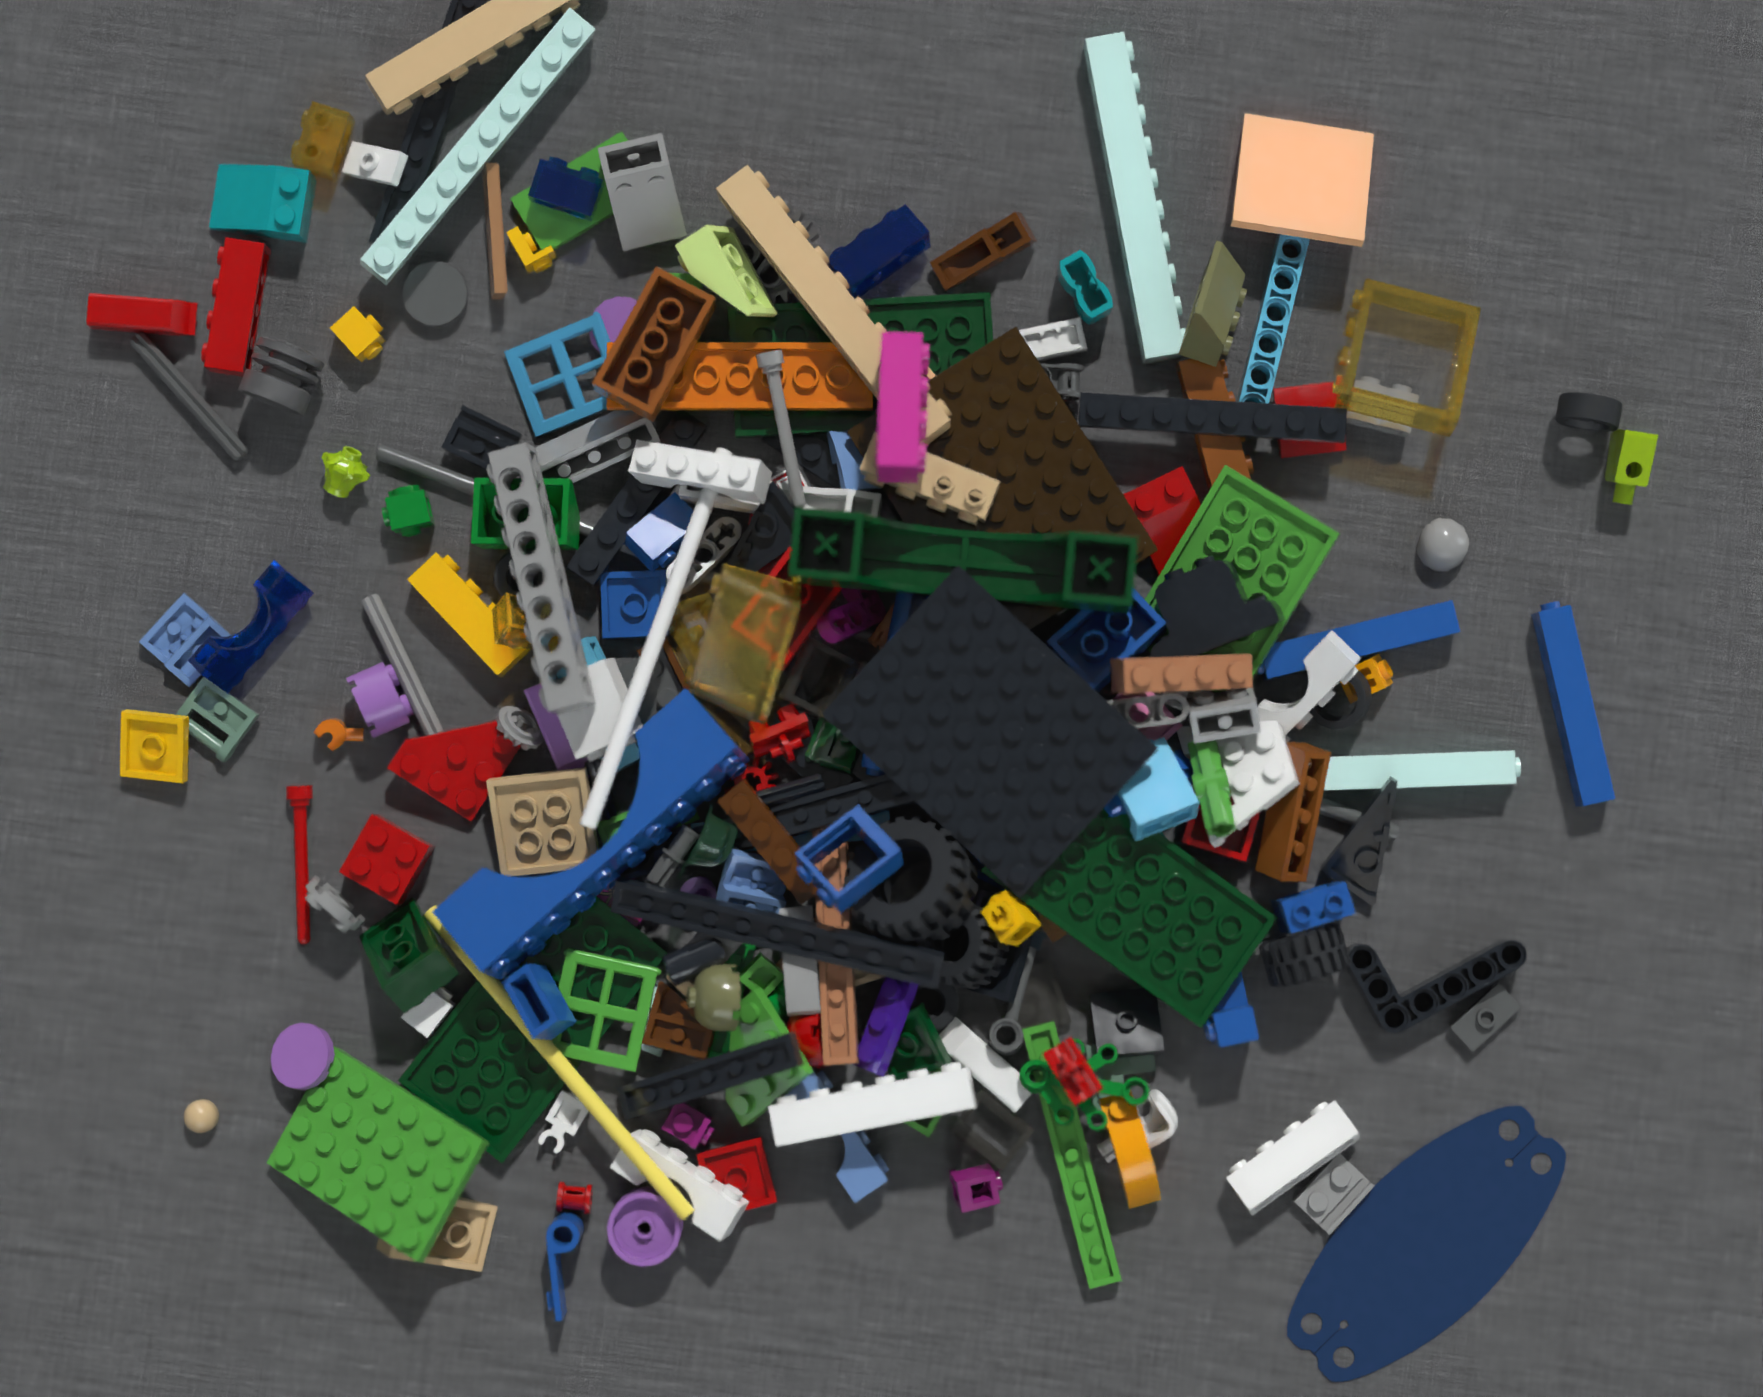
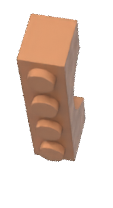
(1181, 673)

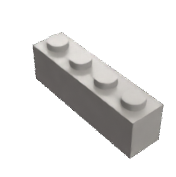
(595, 445)

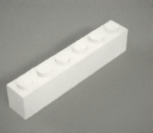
(872, 1106)

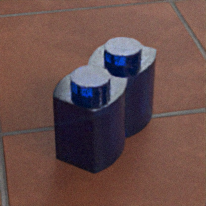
(566, 188)

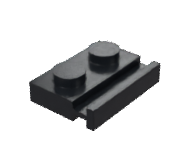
(477, 435)

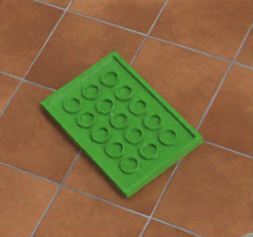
(1266, 540)
(378, 1155)

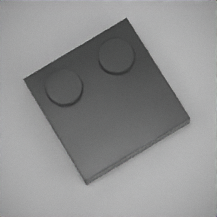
(662, 687)

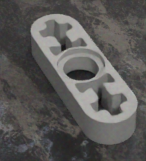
(726, 545)

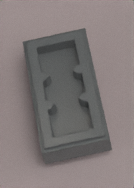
(1484, 1017)

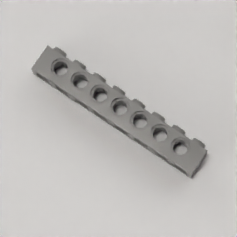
(577, 689)

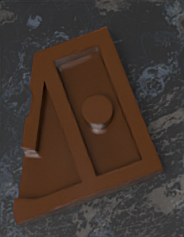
(674, 1026)

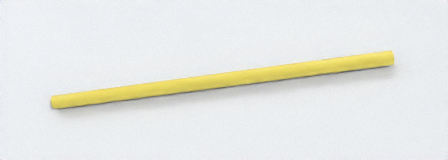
(574, 1082)

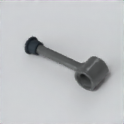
(1013, 1009)

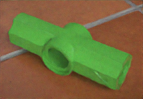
(1212, 788)

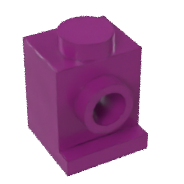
(979, 1196)

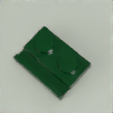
(831, 749)

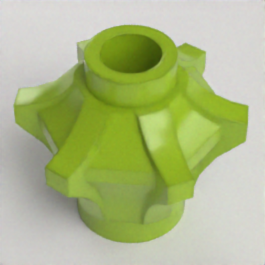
(344, 471)

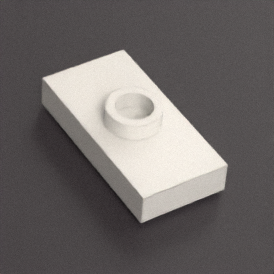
(375, 163)
(1055, 339)

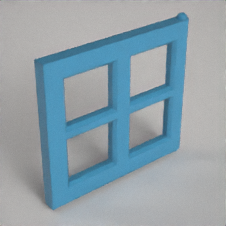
(568, 374)

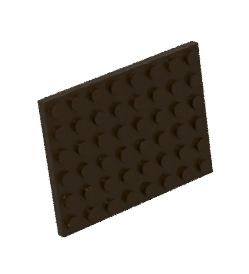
(1021, 433)

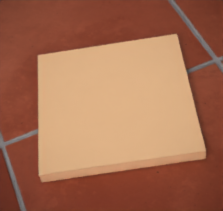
(1303, 180)

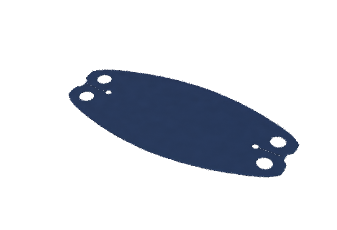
(1426, 1243)

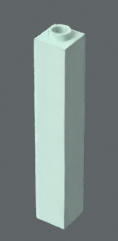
(1423, 770)

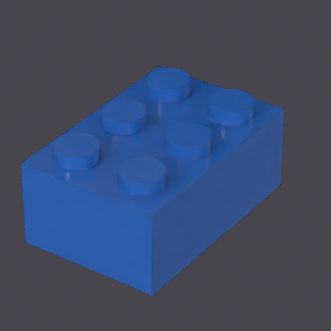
(1098, 636)

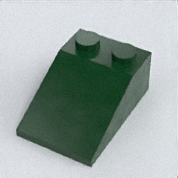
(407, 956)

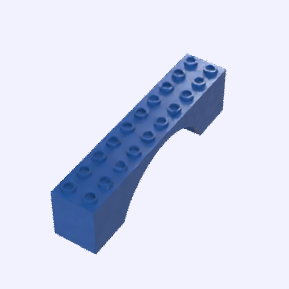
(681, 765)

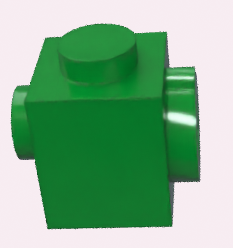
(408, 510)

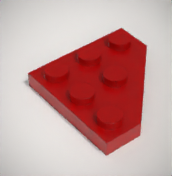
(455, 764)

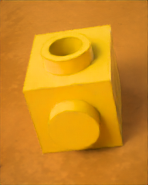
(359, 334)

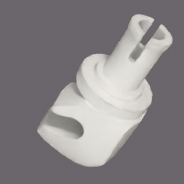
(1158, 1124)

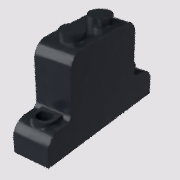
(1208, 609)

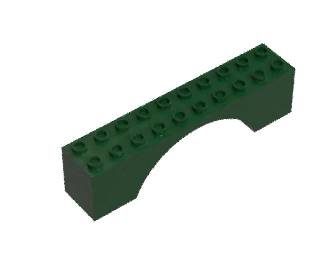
(909, 558)

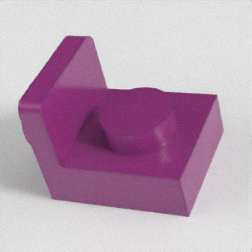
(688, 1125)

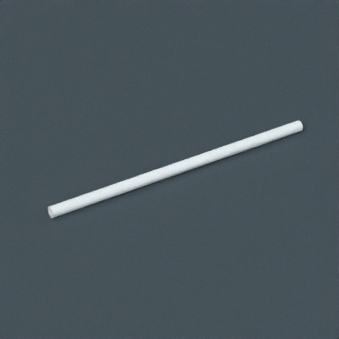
(649, 656)

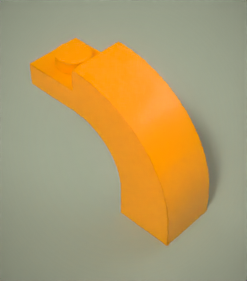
(1131, 1151)

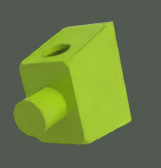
(1633, 449)

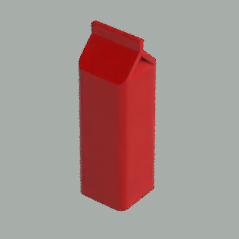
(141, 314)

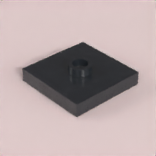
(1127, 1021)

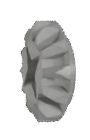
(519, 727)

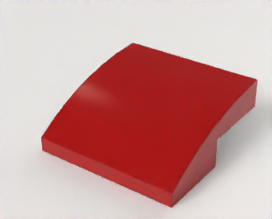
(1306, 395)

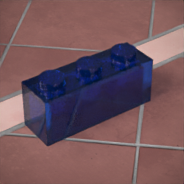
(880, 250)

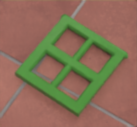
(604, 1010)

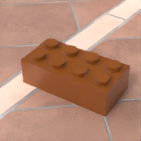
(654, 344)

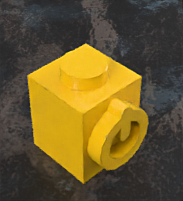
(1010, 918)

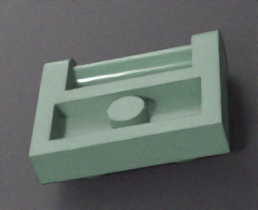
(221, 710)

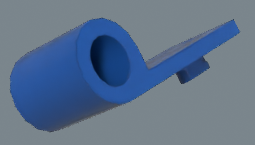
(561, 1238)

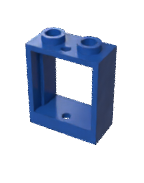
(852, 823)
(1313, 907)

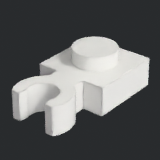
(565, 1116)

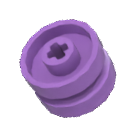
(636, 1244)

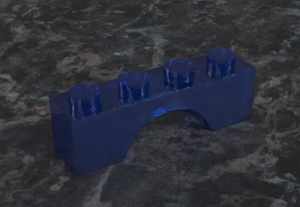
(230, 657)

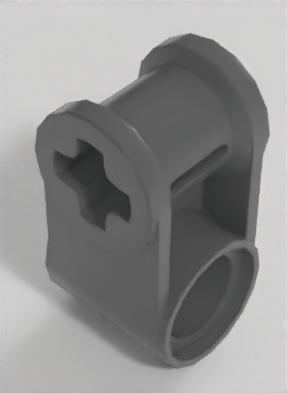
(1059, 377)

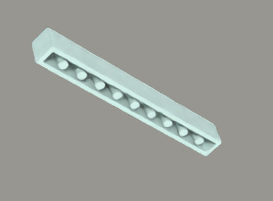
(477, 146)
(1134, 197)

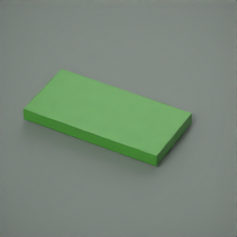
(555, 226)

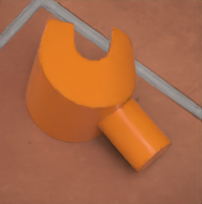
(339, 732)

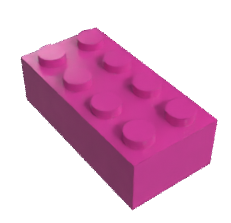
(900, 398)

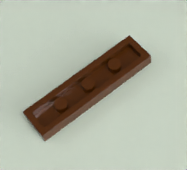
(767, 837)

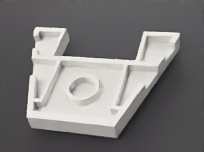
(1256, 769)

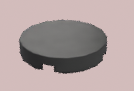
(435, 294)

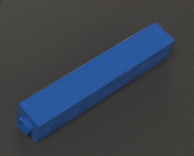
(1366, 637)
(1573, 704)

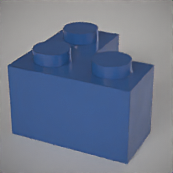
(1232, 1018)

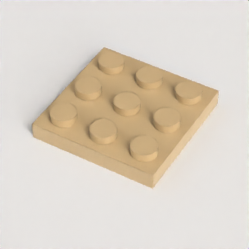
(539, 821)

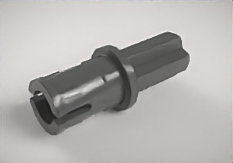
(673, 856)

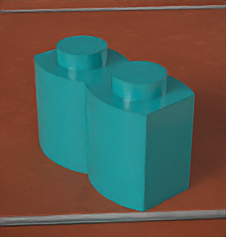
(1079, 280)

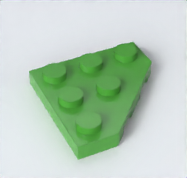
(758, 1023)

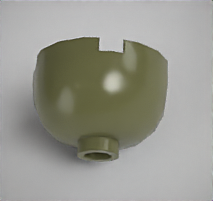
(716, 997)

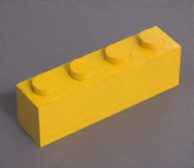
(464, 610)

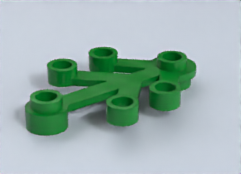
(1111, 1088)

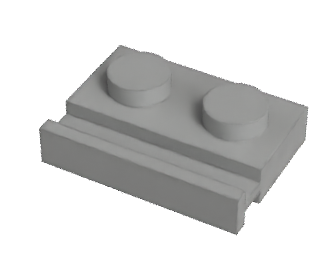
(1333, 1193)

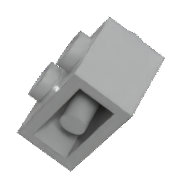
(1223, 714)

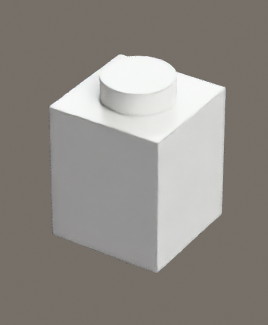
(431, 1012)

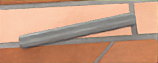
(401, 664)

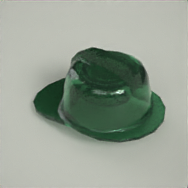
(713, 844)

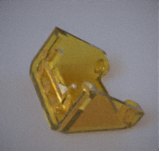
(745, 642)

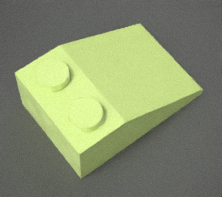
(721, 264)

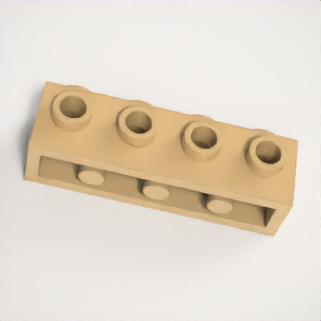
(942, 485)

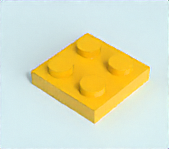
(154, 746)

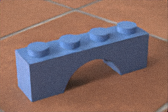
(860, 1170)

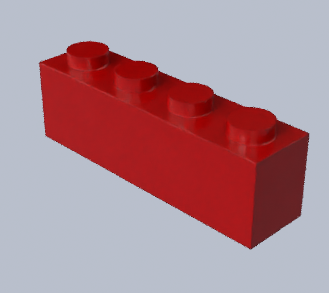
(236, 306)

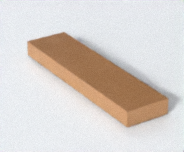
(494, 231)

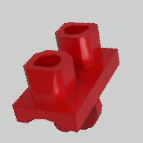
(781, 737)
(1073, 1071)

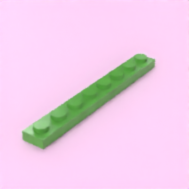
(1075, 1172)

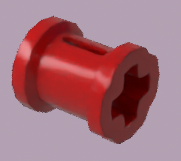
(574, 1198)

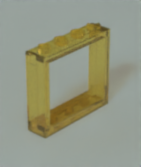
(1393, 409)

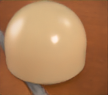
(201, 1116)

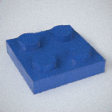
(630, 602)

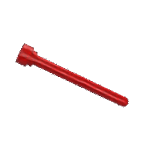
(299, 799)

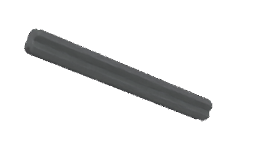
(189, 396)

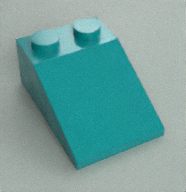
(263, 201)

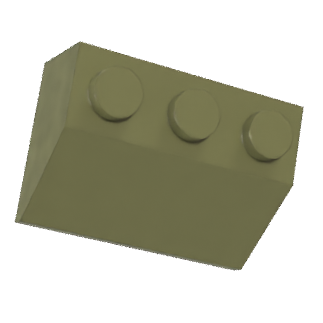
(1214, 308)

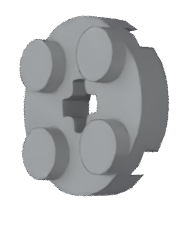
(334, 903)

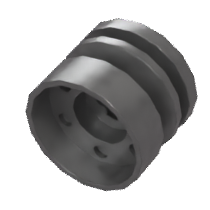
(281, 376)

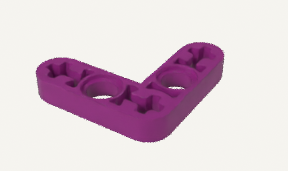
(863, 607)

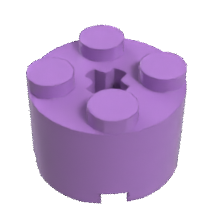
(379, 698)

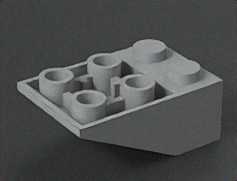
(642, 192)

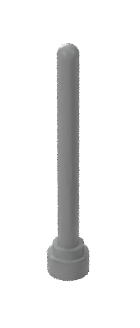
(771, 365)

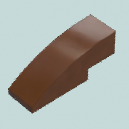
(983, 251)

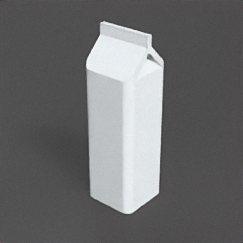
(984, 1064)

